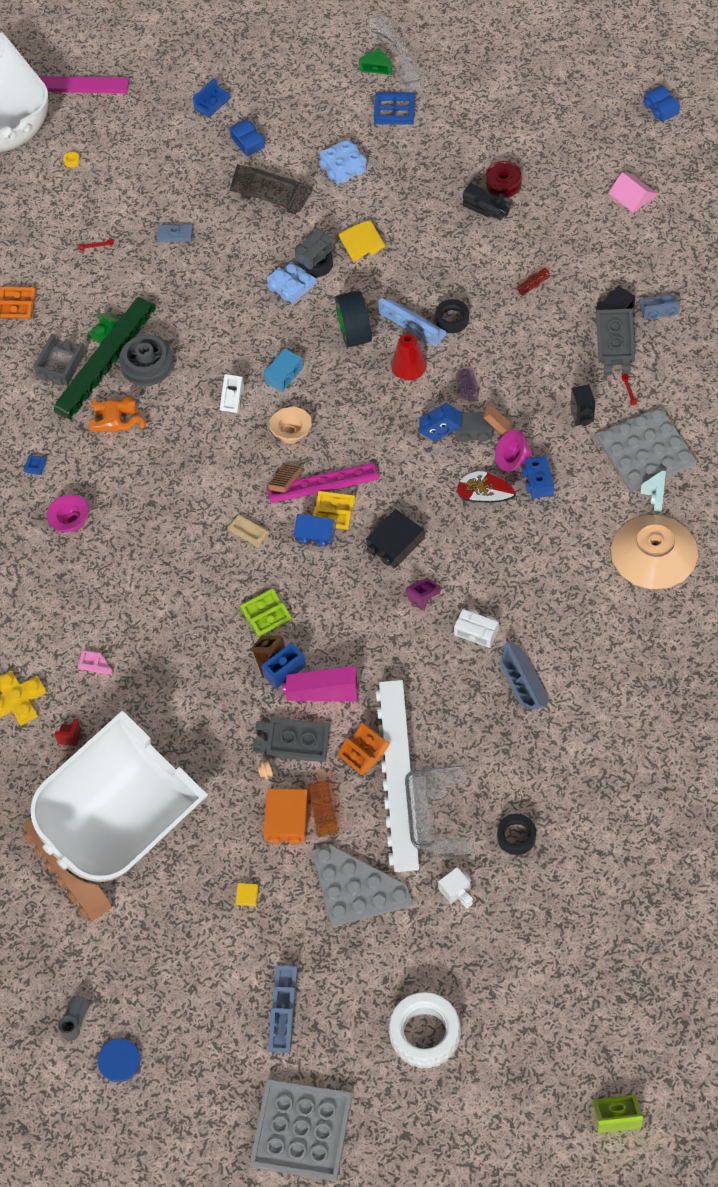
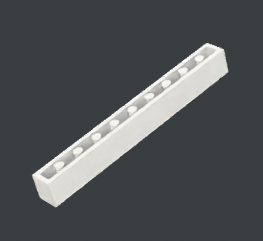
(396, 768)

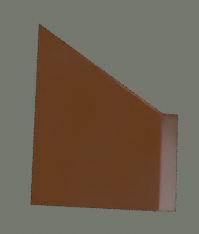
(266, 648)

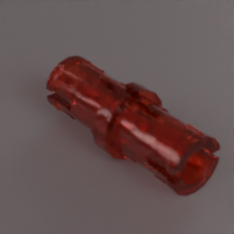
(533, 281)

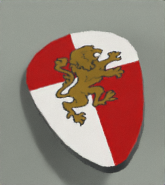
(484, 487)

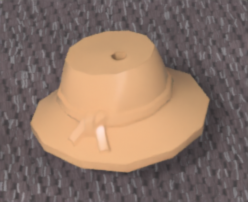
(290, 424)

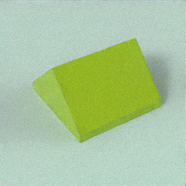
(617, 1113)

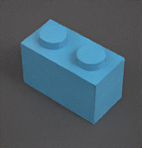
(283, 370)

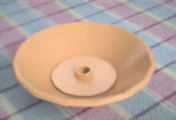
(650, 564)

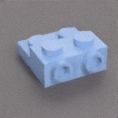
(290, 282)

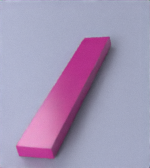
(85, 84)
(326, 482)

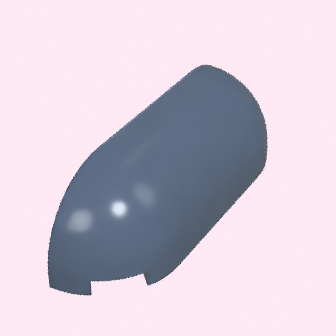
(522, 677)

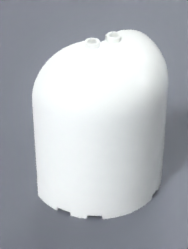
(21, 98)
(111, 803)

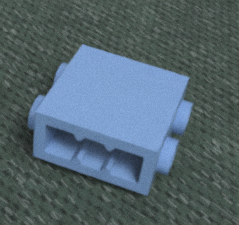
(342, 161)

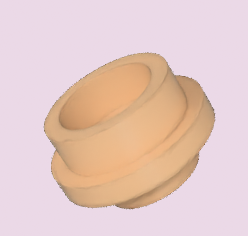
(265, 770)

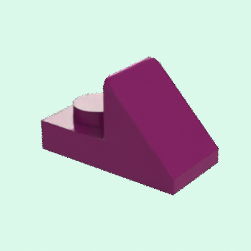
(422, 591)

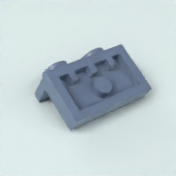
(659, 306)

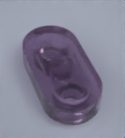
(467, 383)

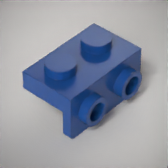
(210, 98)

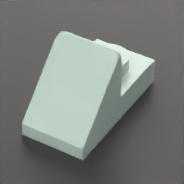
(655, 487)

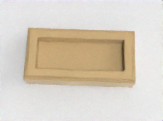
(248, 530)

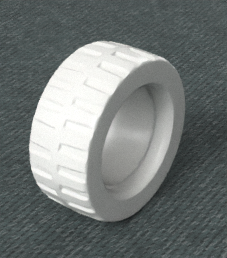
(424, 1004)

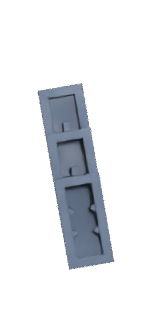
(283, 1009)

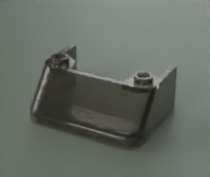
(270, 187)

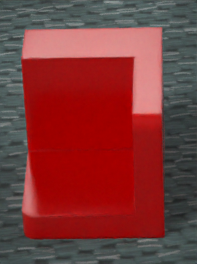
(68, 733)

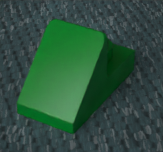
(106, 323)

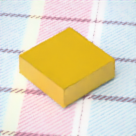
(247, 894)

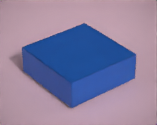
(35, 465)

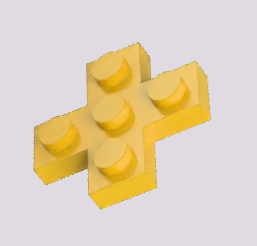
(17, 697)

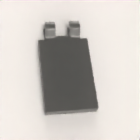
(615, 339)
(293, 739)

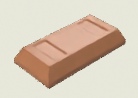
(497, 420)

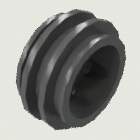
(144, 352)

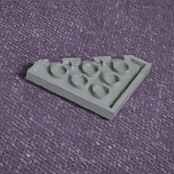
(355, 888)

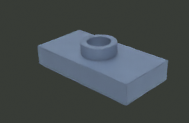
(174, 233)

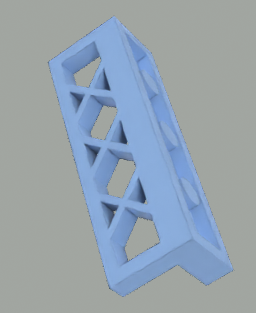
(411, 321)

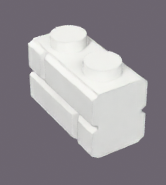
(476, 627)

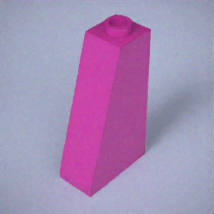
(322, 685)

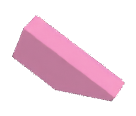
(94, 662)

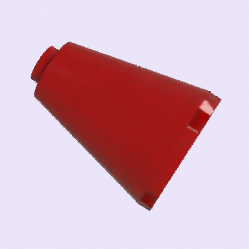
(408, 358)

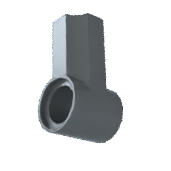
(73, 1017)

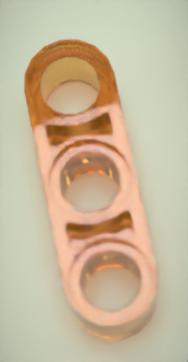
(322, 808)

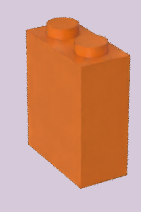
(286, 816)

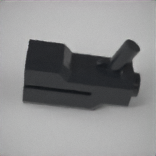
(484, 203)

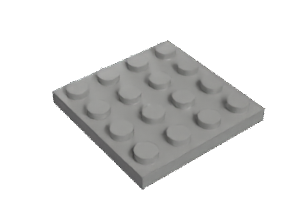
(645, 448)
(301, 1130)

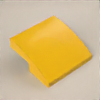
(361, 240)
(335, 507)

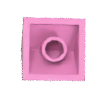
(631, 192)

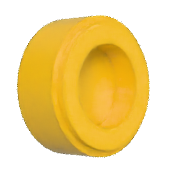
(71, 159)

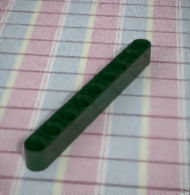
(103, 358)

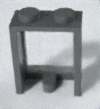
(58, 361)

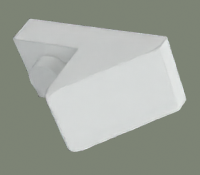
(231, 393)

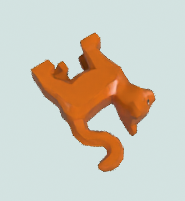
(112, 413)

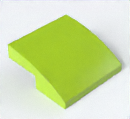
(265, 612)

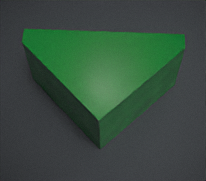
(375, 63)

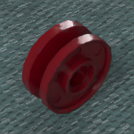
(503, 179)

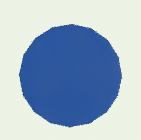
(118, 1060)

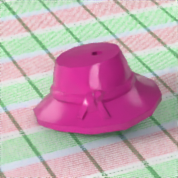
(512, 451)
(67, 513)

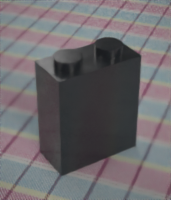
(395, 538)

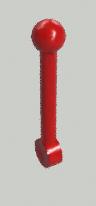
(110, 242)
(625, 377)

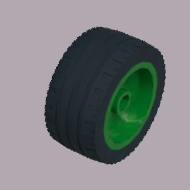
(353, 318)

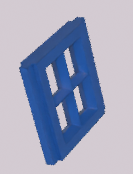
(394, 119)

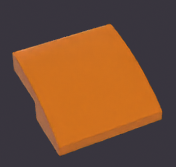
(17, 302)
(363, 749)

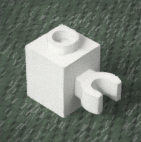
(455, 886)

